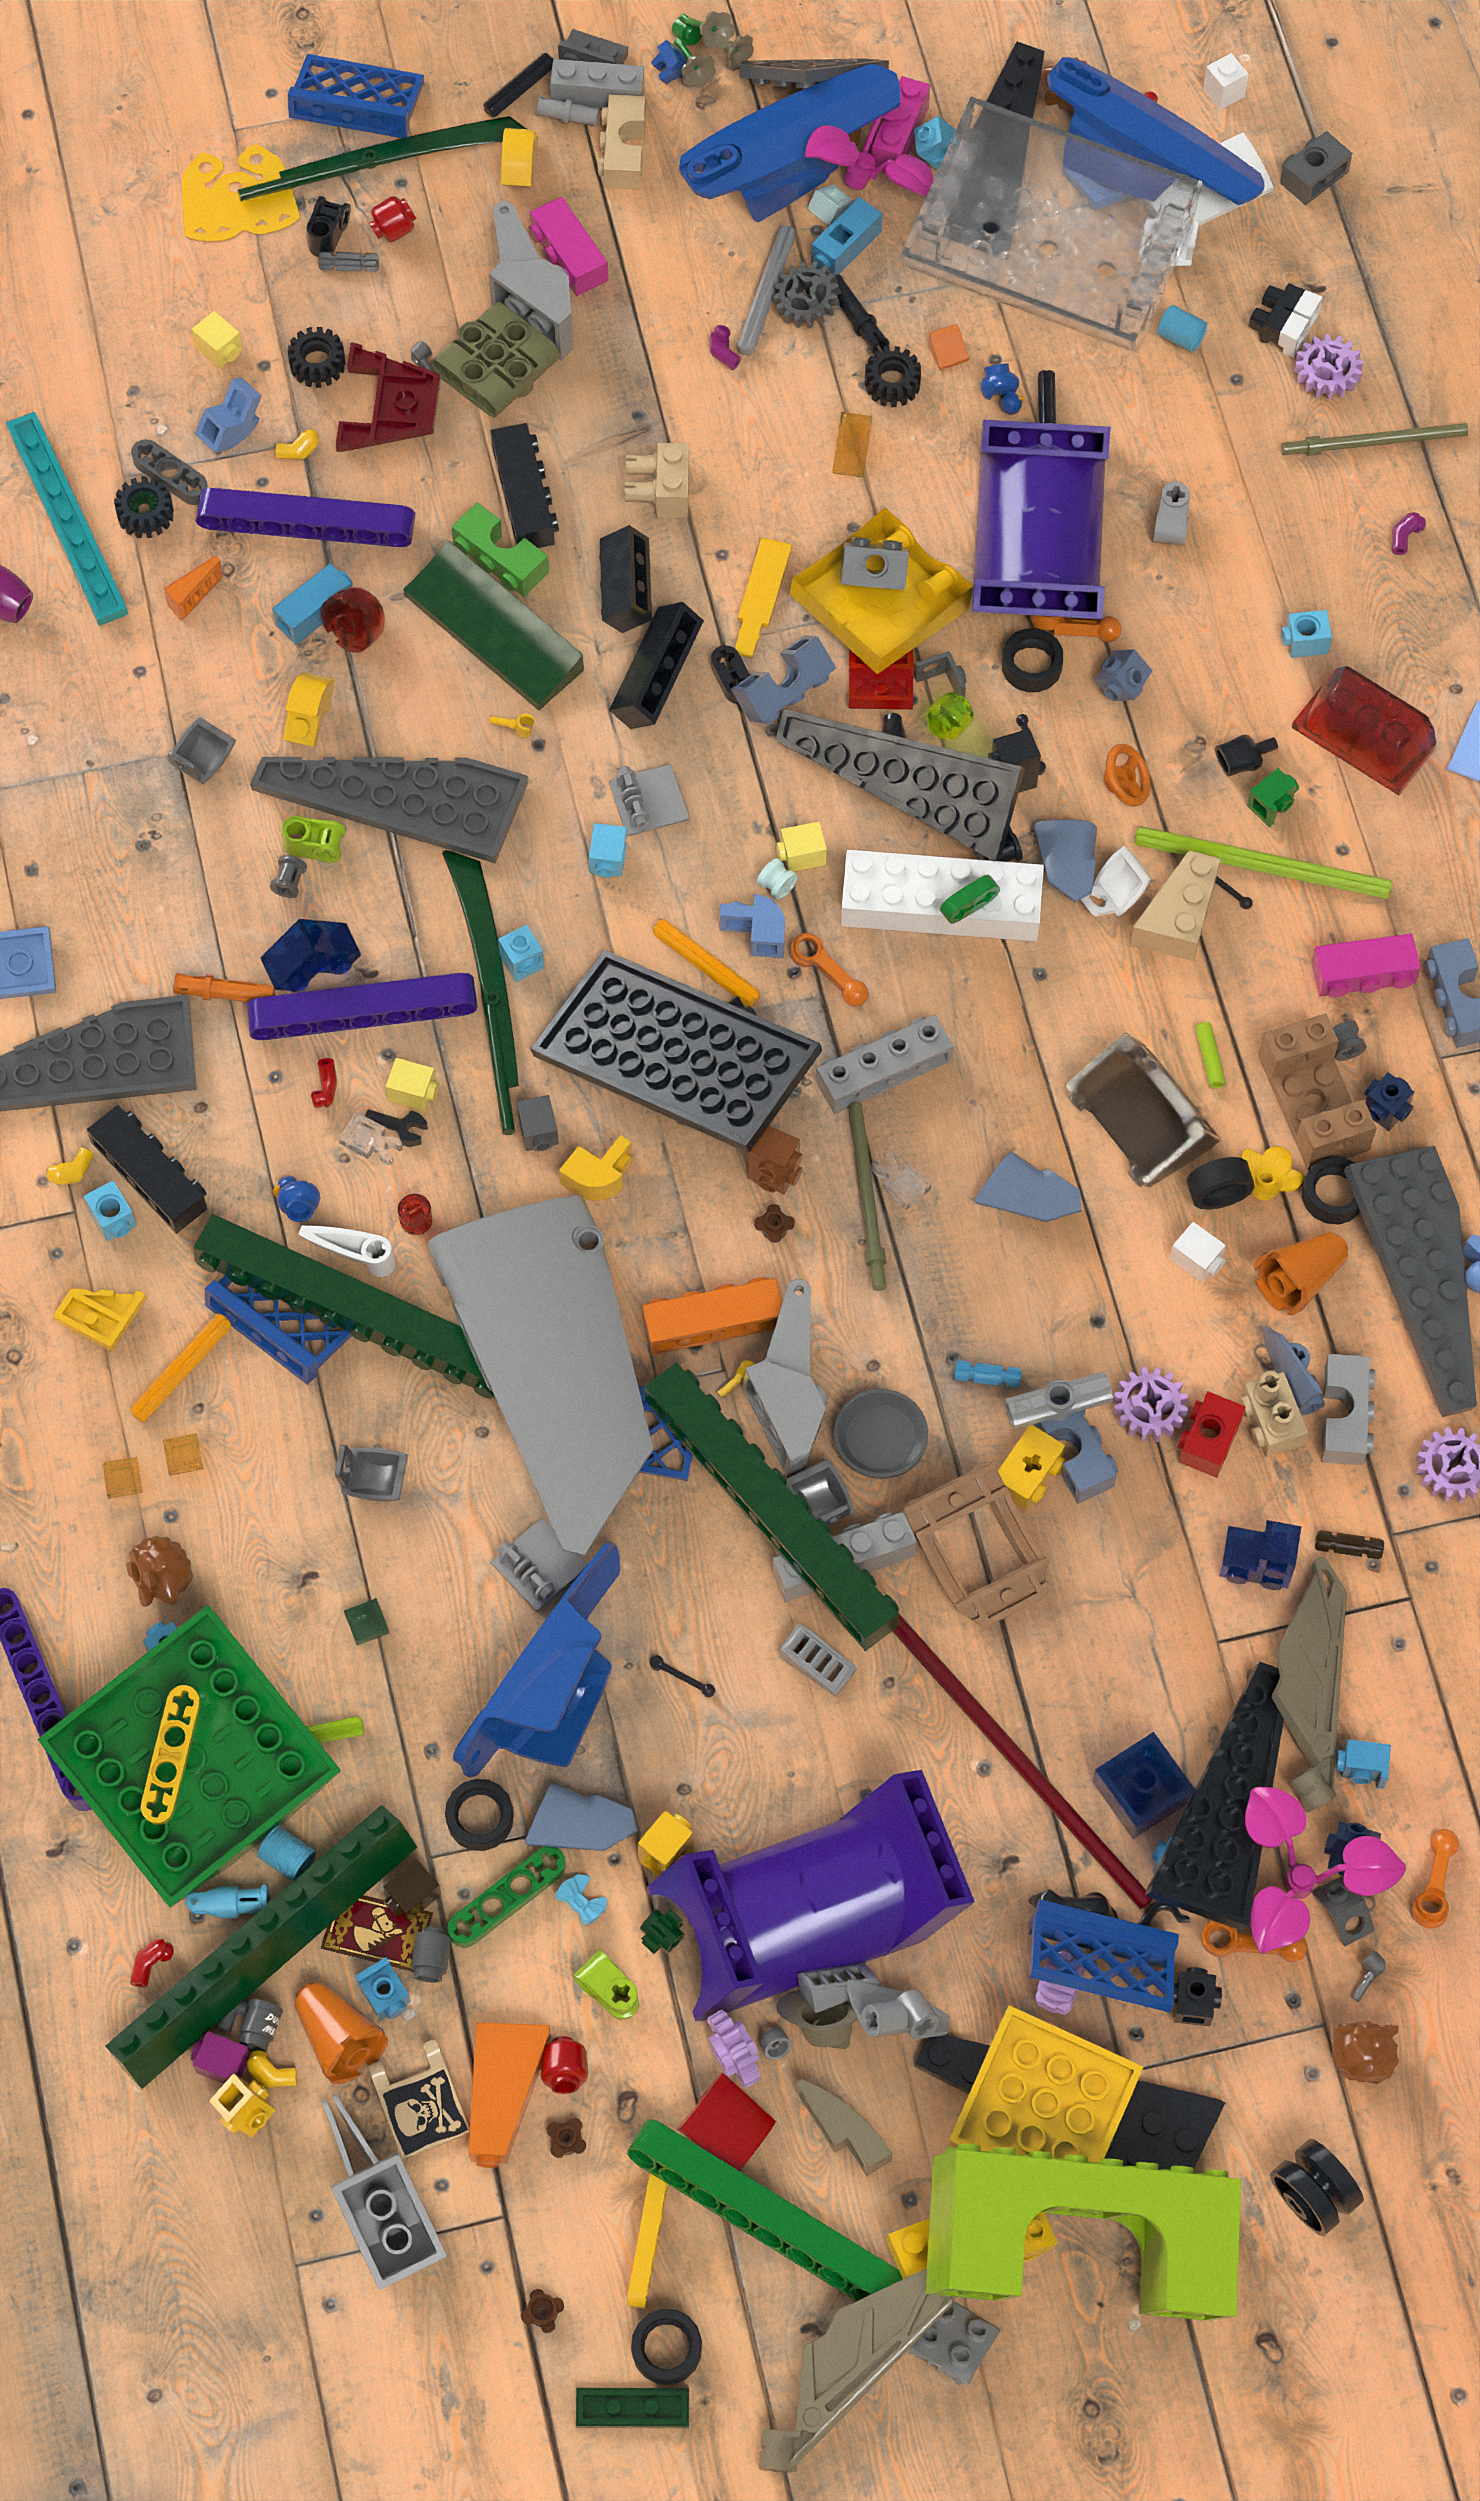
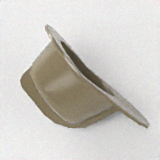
(821, 2029)

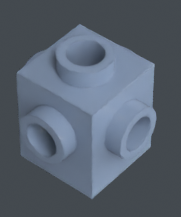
(1123, 675)

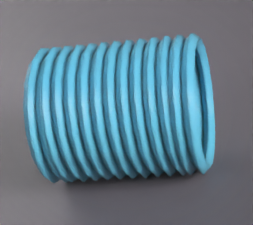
(1182, 328)
(286, 1853)

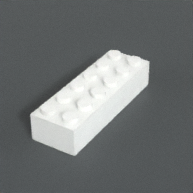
(908, 890)

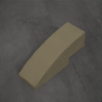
(844, 2127)

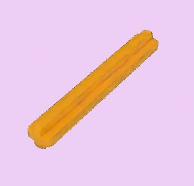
(706, 962)
(180, 1367)

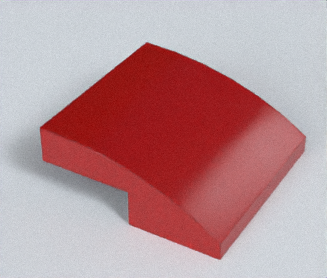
(884, 690)
(727, 2123)

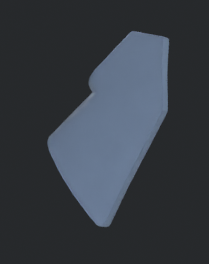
(1068, 855)
(1028, 1191)
(1294, 1361)
(579, 1821)

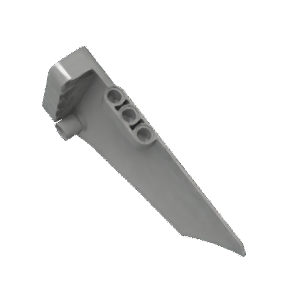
(551, 1354)

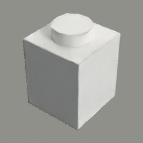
(1225, 81)
(1198, 1252)

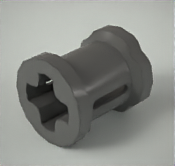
(288, 876)

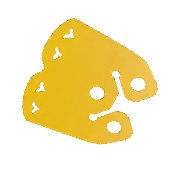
(221, 207)

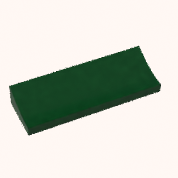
(495, 626)

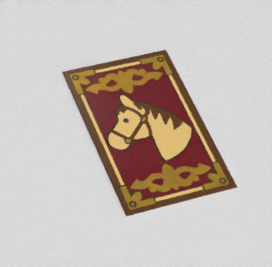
(373, 1932)

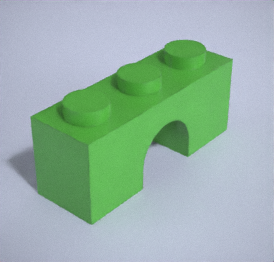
(516, 567)

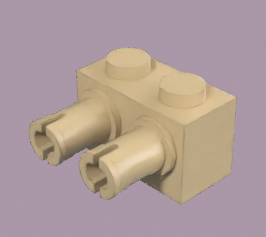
(670, 488)
(1273, 1414)

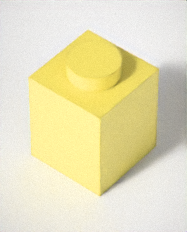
(217, 339)
(802, 847)
(411, 1084)

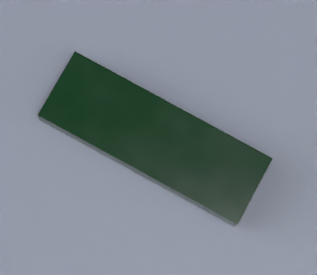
(632, 2408)

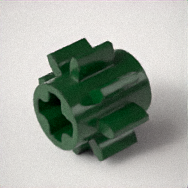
(662, 1931)

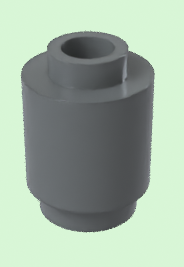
(430, 1955)

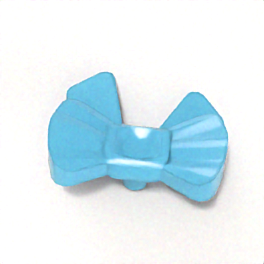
(571, 1891)

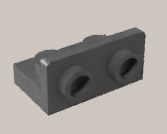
(590, 48)

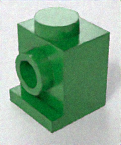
(1272, 796)

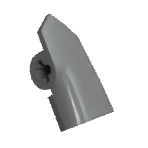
(893, 2011)

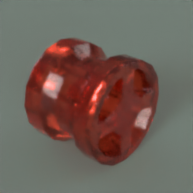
(418, 1221)

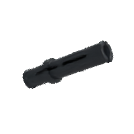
(863, 323)

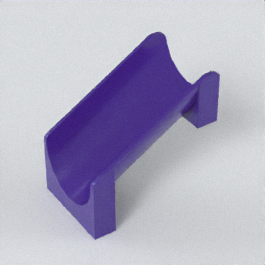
(1040, 519)
(820, 1898)

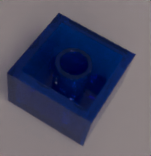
(1143, 1785)

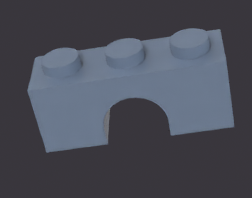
(806, 666)
(1449, 968)
(1091, 1469)

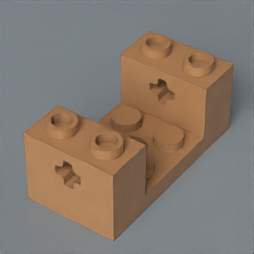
(1301, 1064)

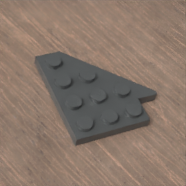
(801, 72)

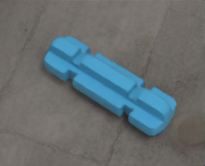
(988, 1374)

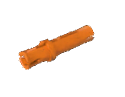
(211, 987)

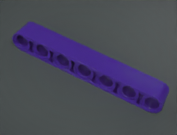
(305, 517)
(361, 1006)
(35, 1683)

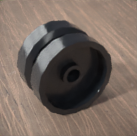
(1317, 2187)

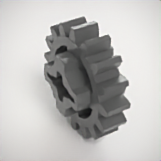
(796, 305)

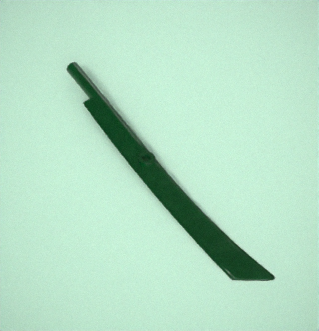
(372, 156)
(475, 902)

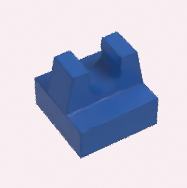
(671, 58)

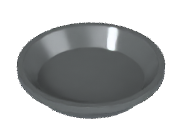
(881, 1433)

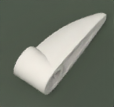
(354, 1246)

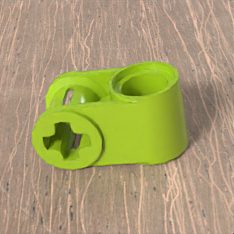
(316, 838)
(604, 1981)

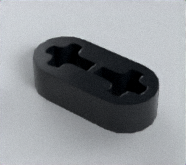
(723, 675)

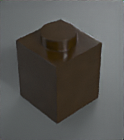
(411, 1891)

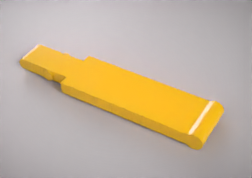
(761, 593)

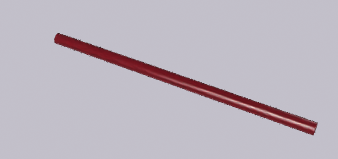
(1021, 1763)

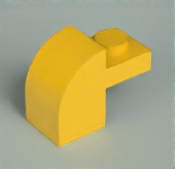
(518, 157)
(305, 705)
(594, 1177)

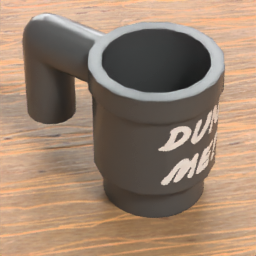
(258, 2023)

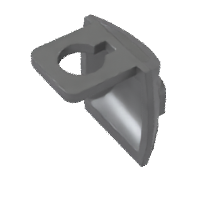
(201, 750)
(371, 1473)
(823, 1492)

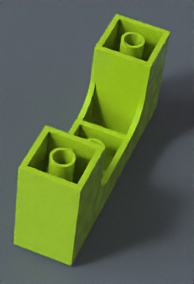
(1179, 2218)

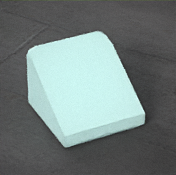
(829, 203)

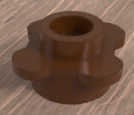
(774, 1233)
(573, 2145)
(540, 2300)

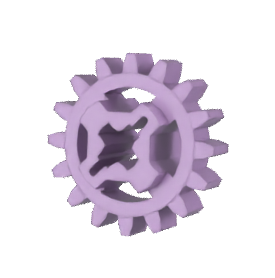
(1328, 367)
(1161, 1394)
(1443, 1457)
(733, 2048)

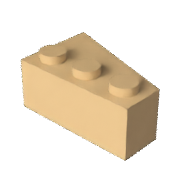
(1178, 911)

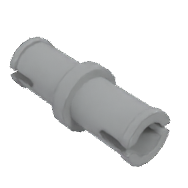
(567, 111)

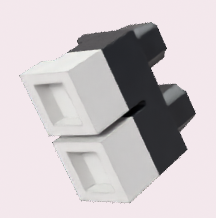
(1290, 319)

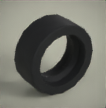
(1032, 639)
(1220, 1183)
(1314, 1205)
(470, 1789)
(656, 2319)

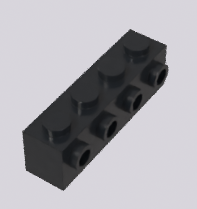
(522, 485)
(656, 665)
(147, 1168)

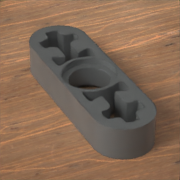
(163, 460)

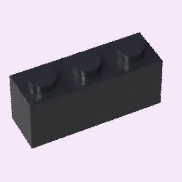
(625, 579)

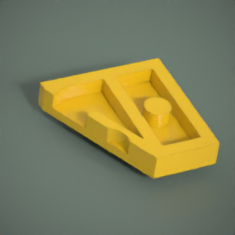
(99, 1314)

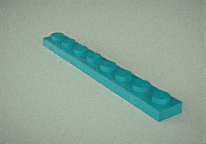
(67, 518)

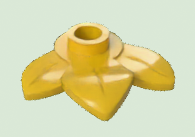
(1272, 1172)

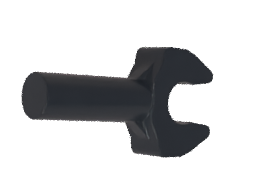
(401, 1126)

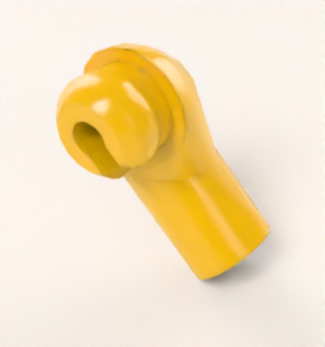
(300, 448)

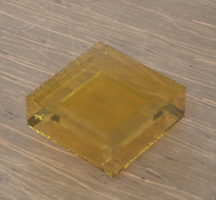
(183, 1454)
(122, 1477)

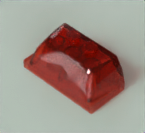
(1368, 728)

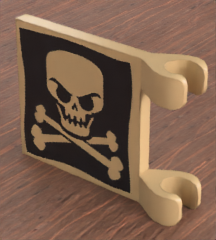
(423, 2107)

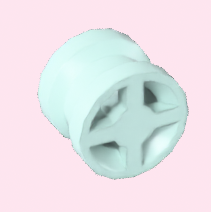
(777, 879)

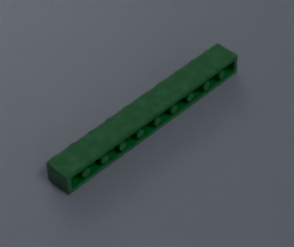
(338, 1301)
(772, 1507)
(261, 1946)

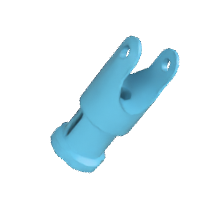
(229, 1901)

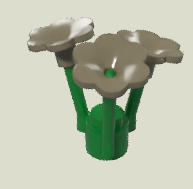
(715, 33)

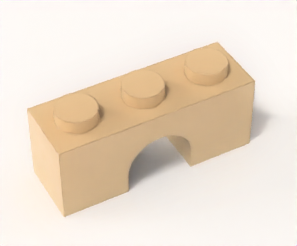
(622, 162)

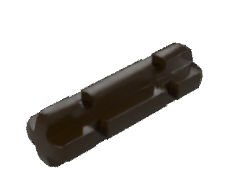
(1349, 1544)

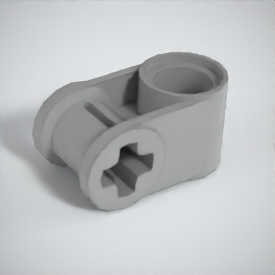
(1172, 516)

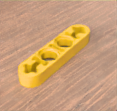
(168, 1754)
(647, 2242)

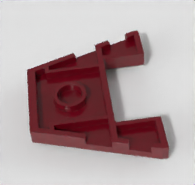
(403, 401)

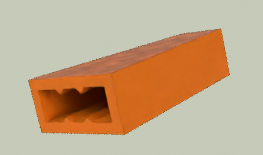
(503, 2080)

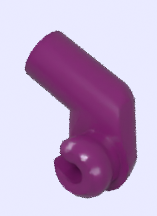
(720, 347)

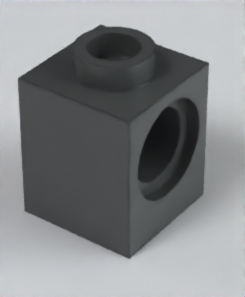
(537, 1123)

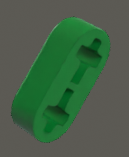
(969, 899)

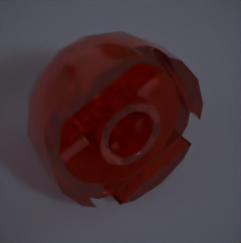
(354, 618)

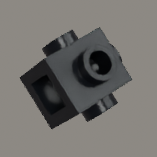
(1199, 2008)

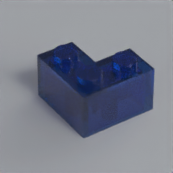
(307, 950)
(1261, 1556)

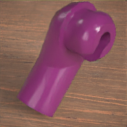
(1410, 523)

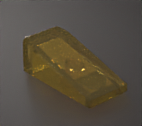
(852, 444)

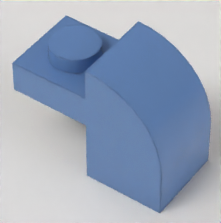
(233, 420)
(764, 922)

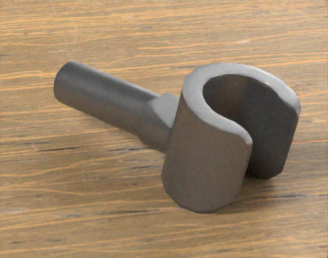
(420, 354)
(1375, 1966)

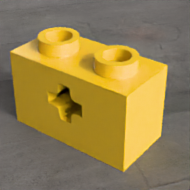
(1035, 1450)
(665, 1843)

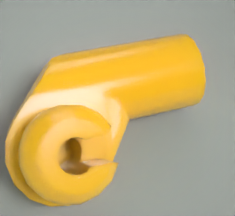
(72, 1171)
(266, 2074)

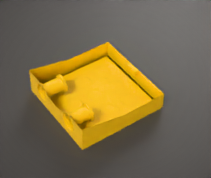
(883, 622)
(1045, 2092)

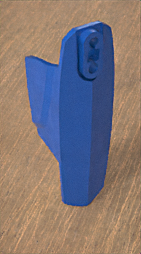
(1140, 127)
(767, 148)
(552, 1685)

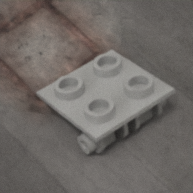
(648, 799)
(537, 1564)
(956, 2343)

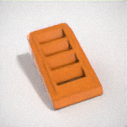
(190, 589)

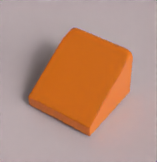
(948, 346)

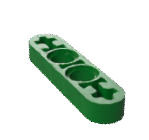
(511, 1901)

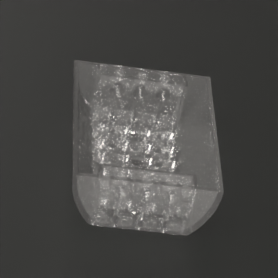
(1057, 192)

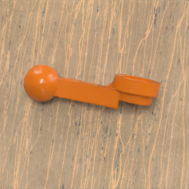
(1106, 629)
(853, 991)
(1444, 1845)
(1245, 1943)

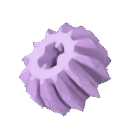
(1057, 1997)

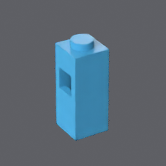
(847, 236)
(301, 610)

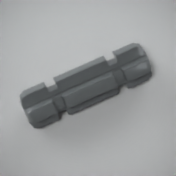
(348, 261)

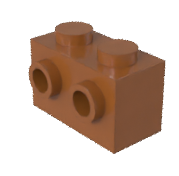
(775, 1161)

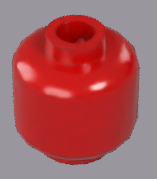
(392, 219)
(564, 2065)

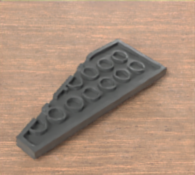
(441, 803)
(108, 1056)
(1420, 1248)

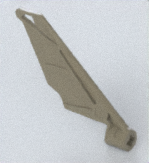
(1311, 1681)
(849, 2361)

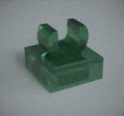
(366, 1622)

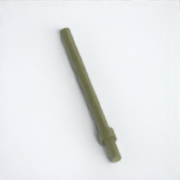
(1314, 445)
(875, 1254)

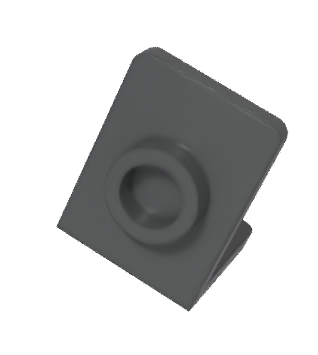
(945, 665)
(1343, 1906)

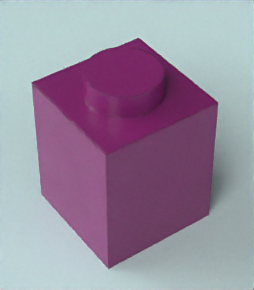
(219, 2057)

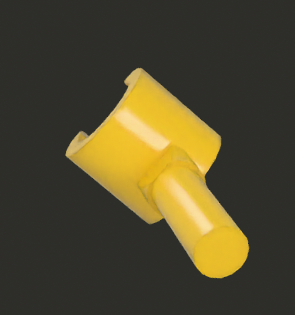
(521, 731)
(737, 1379)

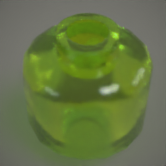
(949, 716)

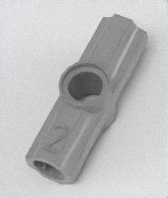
(1079, 1393)

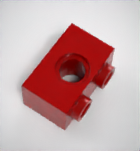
(1204, 1452)

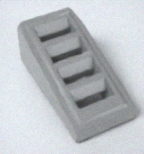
(812, 1642)
(828, 1986)

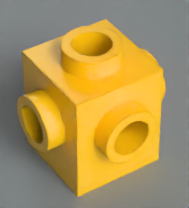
(242, 2105)

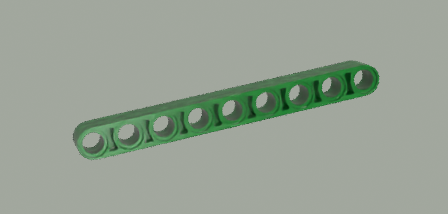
(760, 2212)

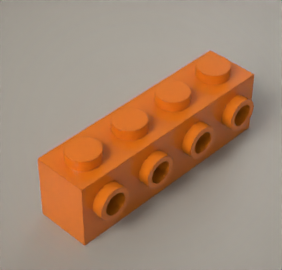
(712, 1315)

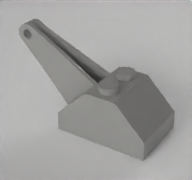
(530, 284)
(782, 1388)
(383, 2210)

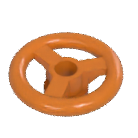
(1123, 778)

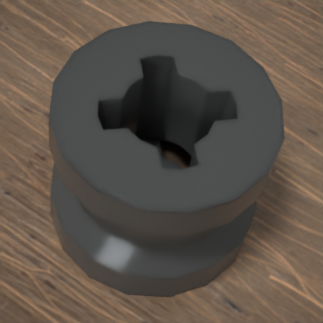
(1349, 1042)

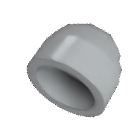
(778, 2050)

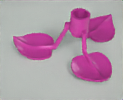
(835, 147)
(1277, 1917)

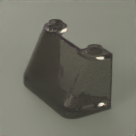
(1142, 1110)

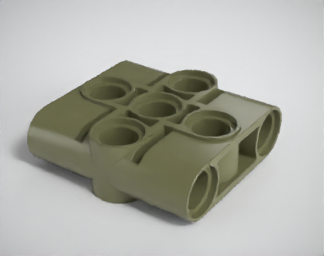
(495, 338)

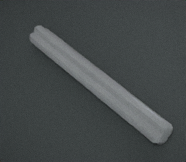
(766, 290)

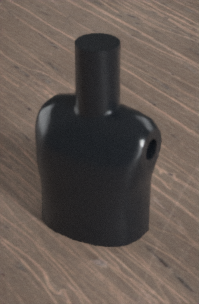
(1243, 754)

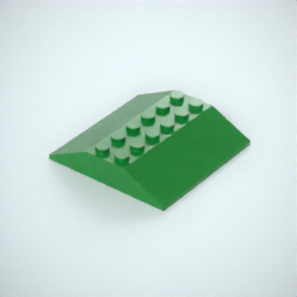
(244, 1769)

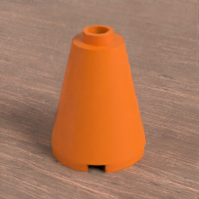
(1299, 1270)
(338, 2033)

